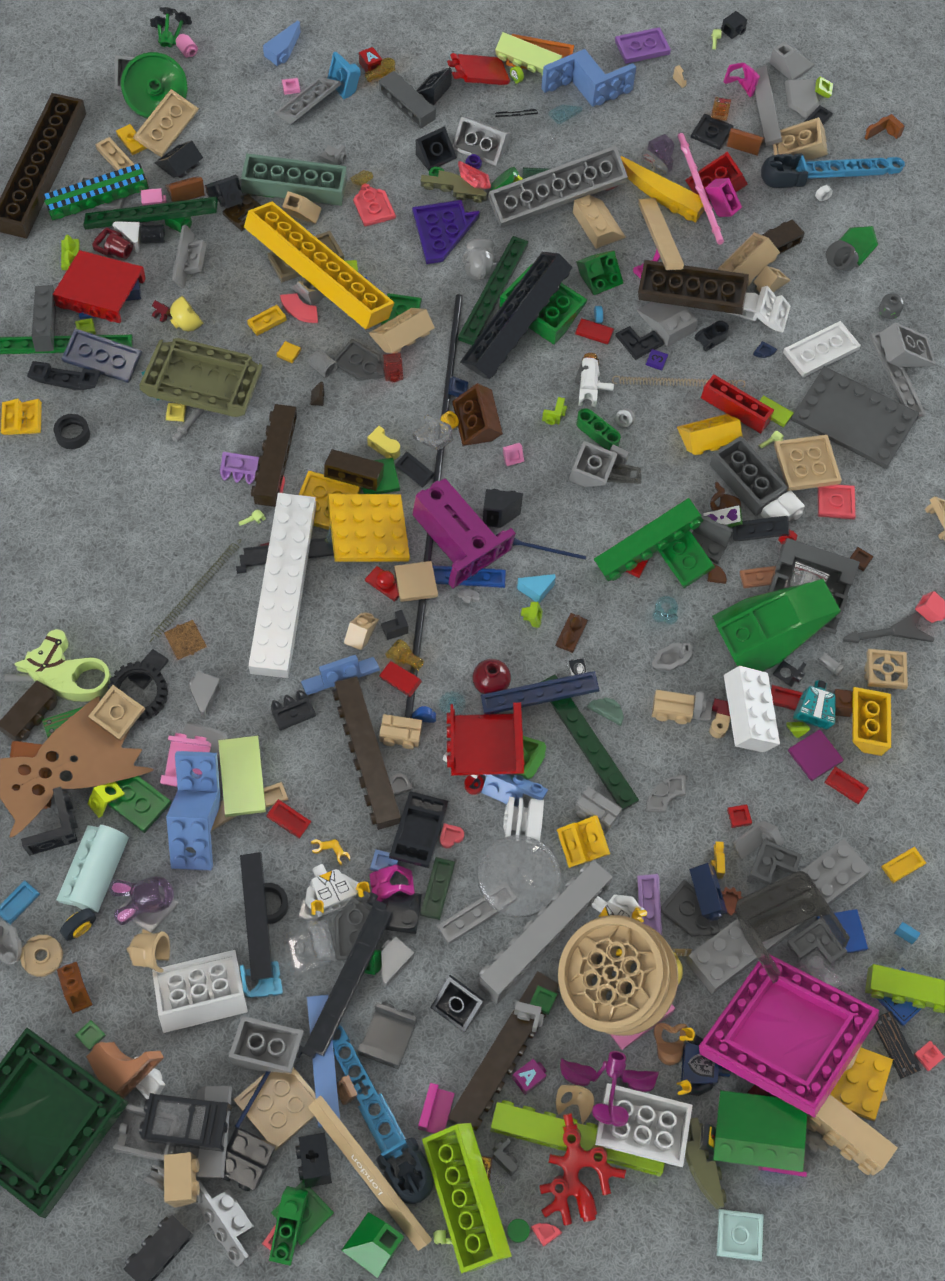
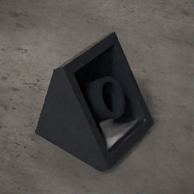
(436, 85)
(435, 148)
(457, 1003)

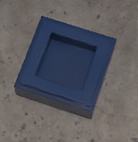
(457, 386)

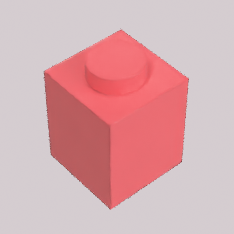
(931, 607)

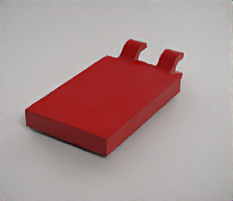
(479, 69)

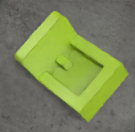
(554, 417)

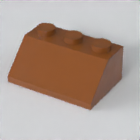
(25, 749)

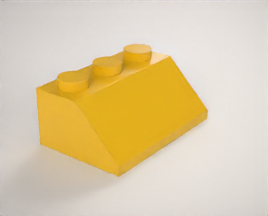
(710, 433)
(871, 721)

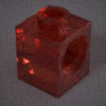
(393, 367)

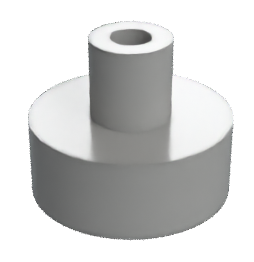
(625, 417)

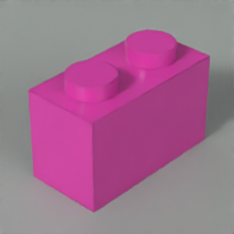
(723, 197)

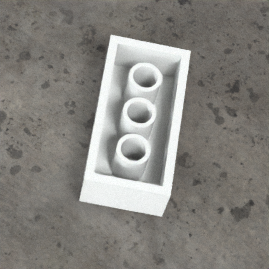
(751, 709)

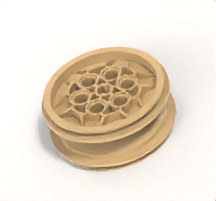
(652, 982)

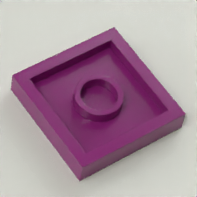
(815, 755)

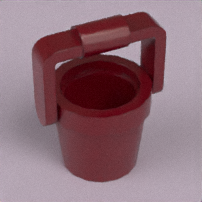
(114, 244)

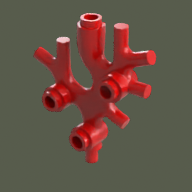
(572, 1163)

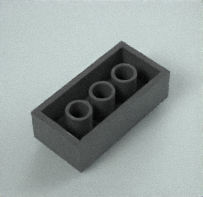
(747, 475)

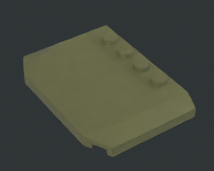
(201, 376)

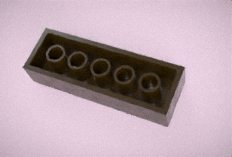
(694, 287)

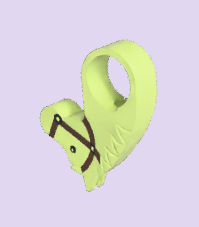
(49, 667)

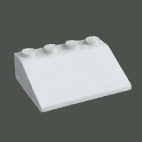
(199, 992)
(654, 1128)

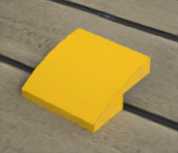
(13, 415)
(583, 841)

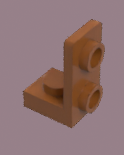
(890, 123)
(74, 987)

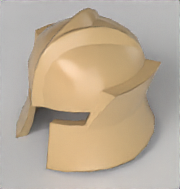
(143, 949)

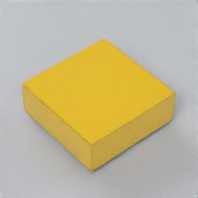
(288, 352)

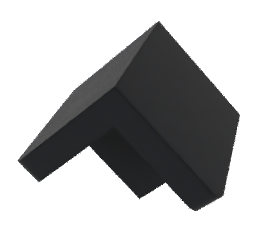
(395, 627)

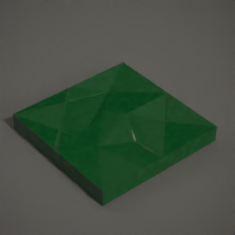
(48, 1121)

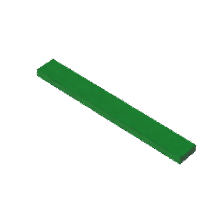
(25, 345)

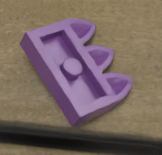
(238, 465)

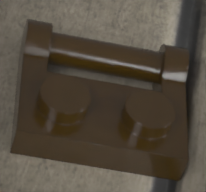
(239, 211)

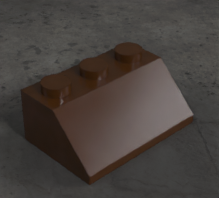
(477, 416)

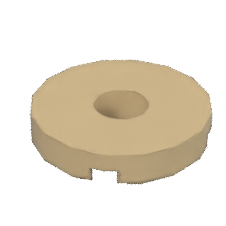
(49, 964)

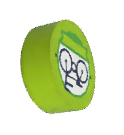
(517, 74)

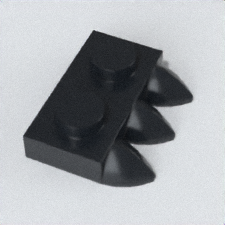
(293, 711)

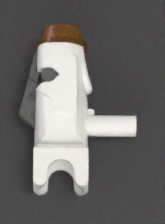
(588, 379)

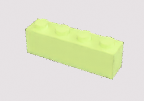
(524, 53)

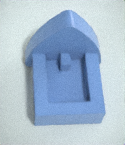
(382, 860)

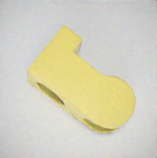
(383, 445)

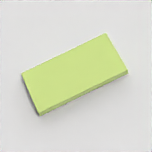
(241, 776)

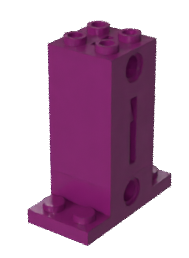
(459, 531)

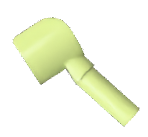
(716, 35)
(776, 436)
(256, 515)
(440, 1237)

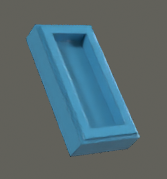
(17, 902)

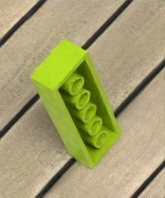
(466, 1198)

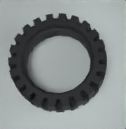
(150, 670)

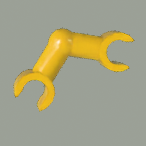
(332, 844)

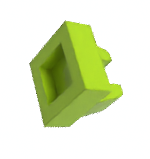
(533, 614)

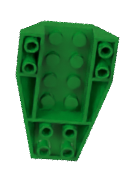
(775, 624)

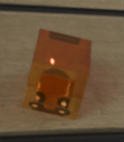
(721, 108)

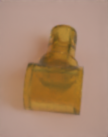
(386, 67)
(402, 653)

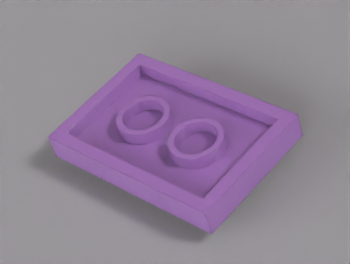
(642, 45)

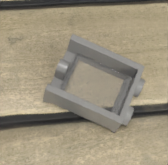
(131, 1142)

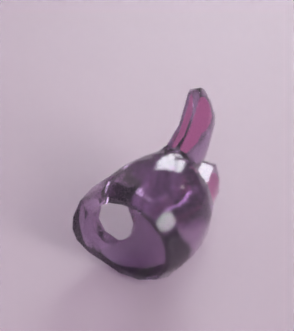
(144, 897)

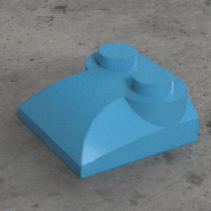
(346, 73)

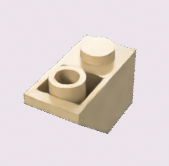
(301, 207)
(360, 630)

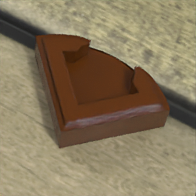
(717, 575)

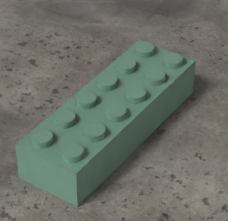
(278, 175)

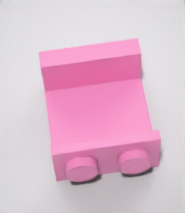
(182, 743)

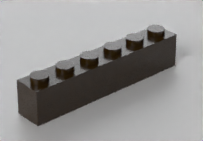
(275, 455)

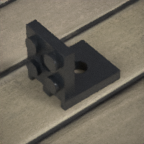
(57, 837)

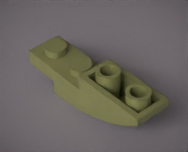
(449, 181)
(704, 1173)

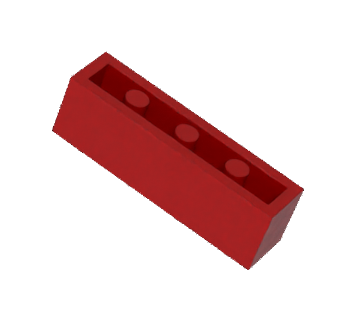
(737, 403)

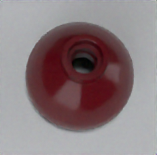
(487, 682)

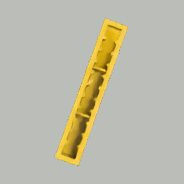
(665, 192)

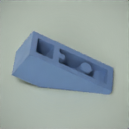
(281, 46)

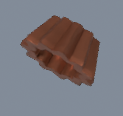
(731, 898)

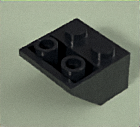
(501, 507)

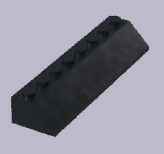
(517, 314)

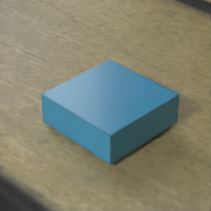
(907, 933)

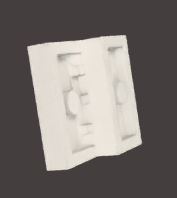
(772, 310)

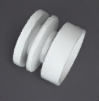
(524, 819)

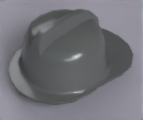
(842, 256)

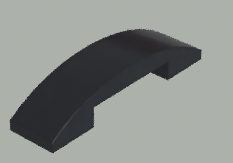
(68, 379)

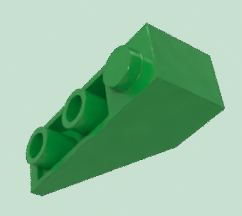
(288, 1225)

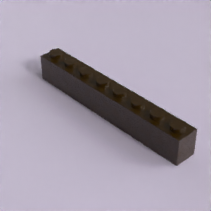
(367, 753)
(498, 1061)

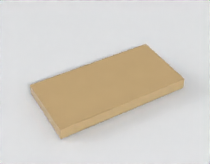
(166, 123)

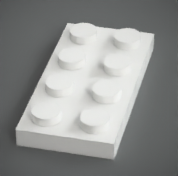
(821, 349)

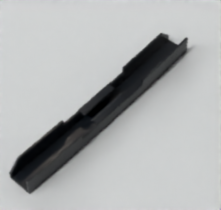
(516, 112)

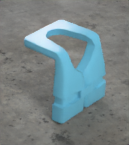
(265, 987)

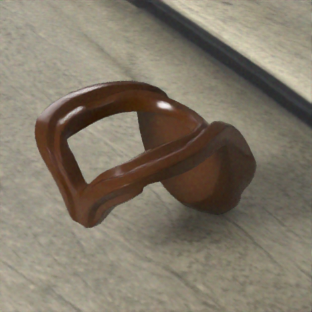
(725, 499)

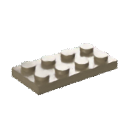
(286, 272)

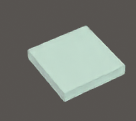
(740, 1235)

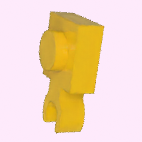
(719, 859)

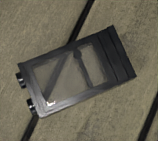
(184, 1122)

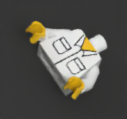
(332, 890)
(621, 906)

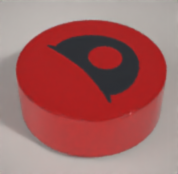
(473, 785)

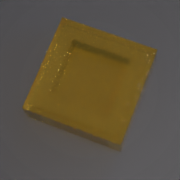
(362, 177)

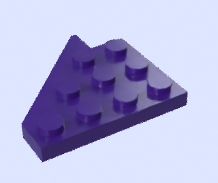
(442, 227)

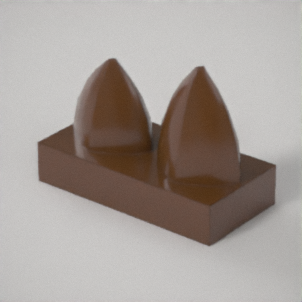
(571, 632)

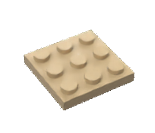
(807, 462)
(279, 1106)

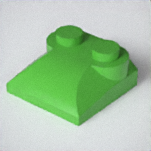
(533, 756)

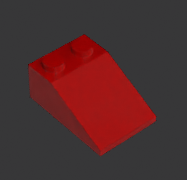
(719, 168)

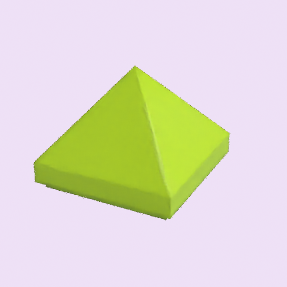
(798, 728)

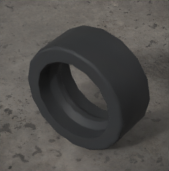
(76, 442)
(275, 888)

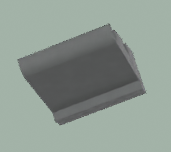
(840, 571)

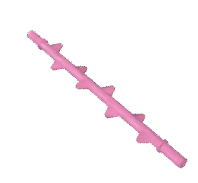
(700, 189)

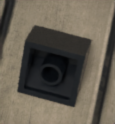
(180, 159)

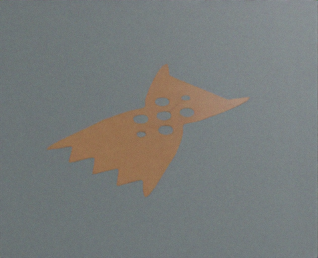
(98, 763)

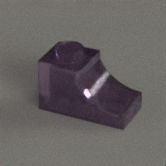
(663, 149)

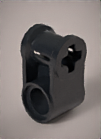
(712, 335)

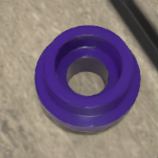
(474, 158)

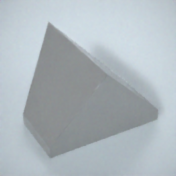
(308, 292)

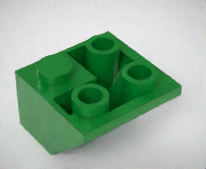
(600, 271)
(373, 1244)

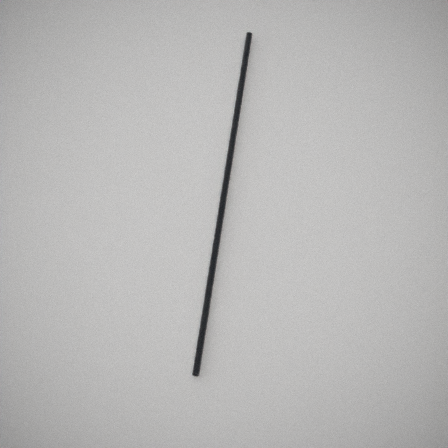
(437, 477)

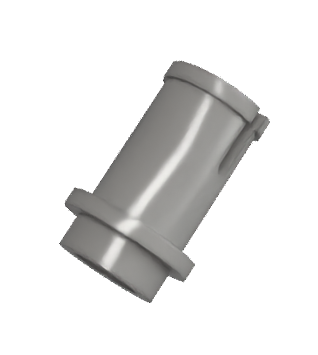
(832, 665)

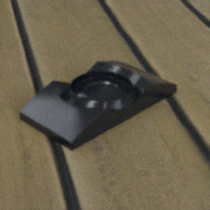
(419, 829)

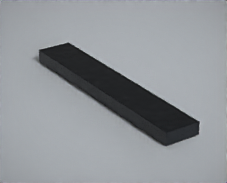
(256, 916)

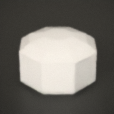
(823, 193)

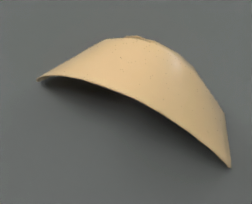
(580, 1096)

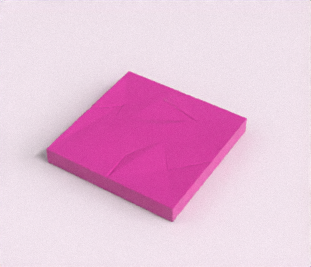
(789, 1035)

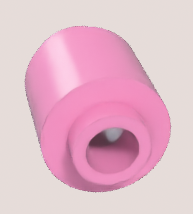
(186, 45)

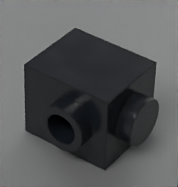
(734, 25)

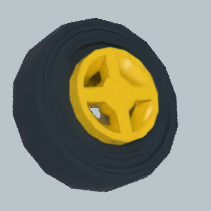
(78, 924)

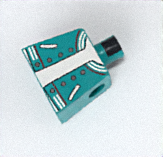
(816, 706)

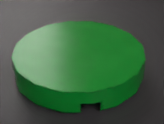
(504, 179)

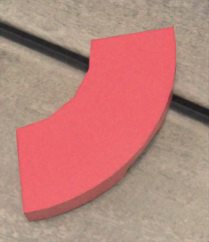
(298, 309)

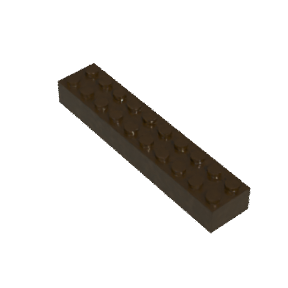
(40, 164)

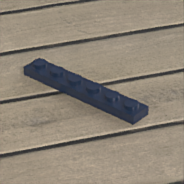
(540, 692)

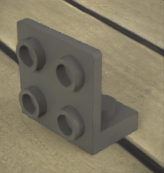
(712, 538)

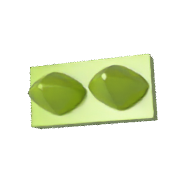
(69, 250)

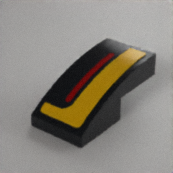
(707, 1138)

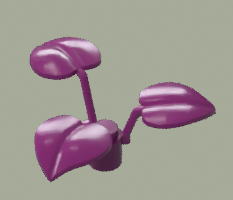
(615, 1068)

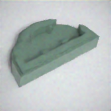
(607, 708)

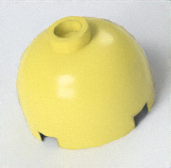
(184, 316)

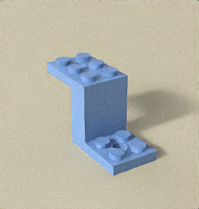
(588, 78)
(193, 810)

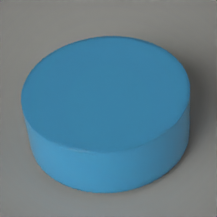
(598, 314)

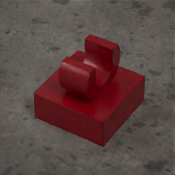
(161, 309)

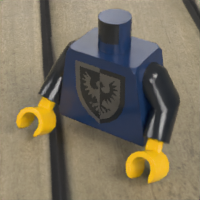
(697, 1071)

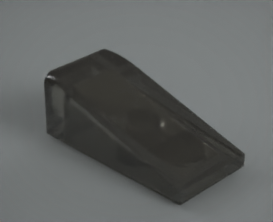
(621, 474)

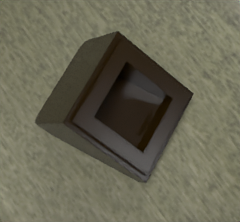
(317, 395)

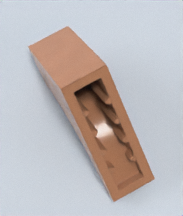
(118, 1070)

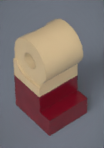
(722, 718)

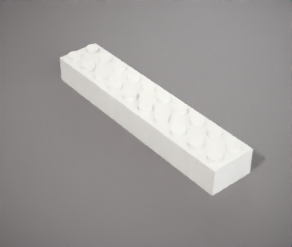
(282, 586)

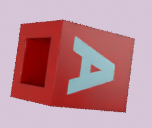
(369, 59)

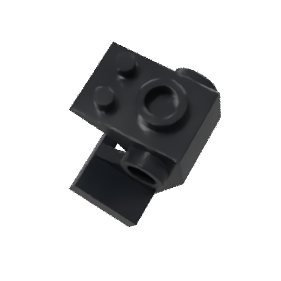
(226, 190)

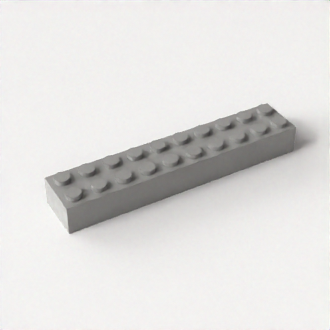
(730, 953)

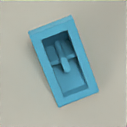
(536, 586)

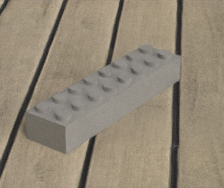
(557, 186)
(544, 932)

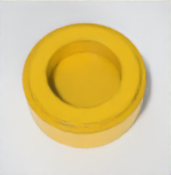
(450, 418)

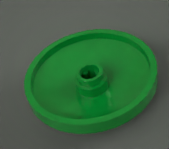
(149, 80)

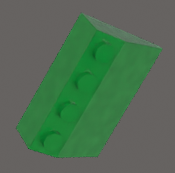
(556, 315)
(760, 1131)

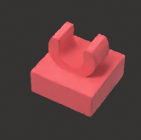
(929, 1055)

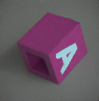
(529, 1076)

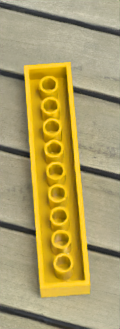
(319, 265)

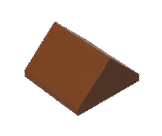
(744, 141)
(186, 189)

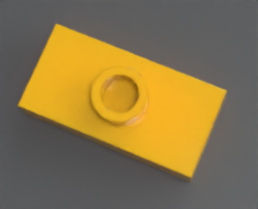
(126, 135)
(266, 320)

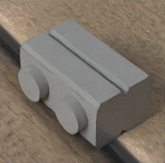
(595, 804)

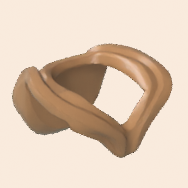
(669, 1052)

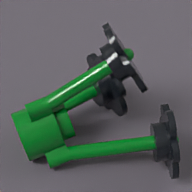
(166, 38)

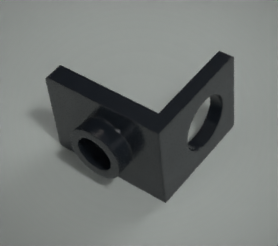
(796, 675)

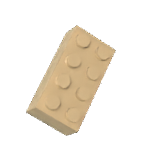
(852, 1136)

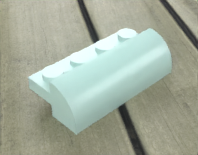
(93, 867)

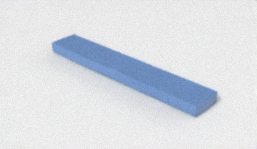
(324, 1066)

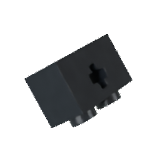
(315, 1148)

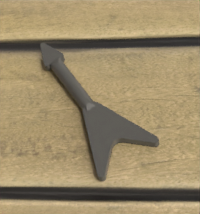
(905, 628)

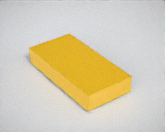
(903, 865)

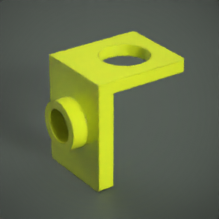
(99, 798)

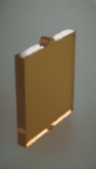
(185, 639)

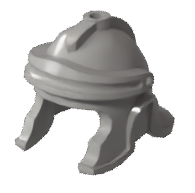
(479, 259)

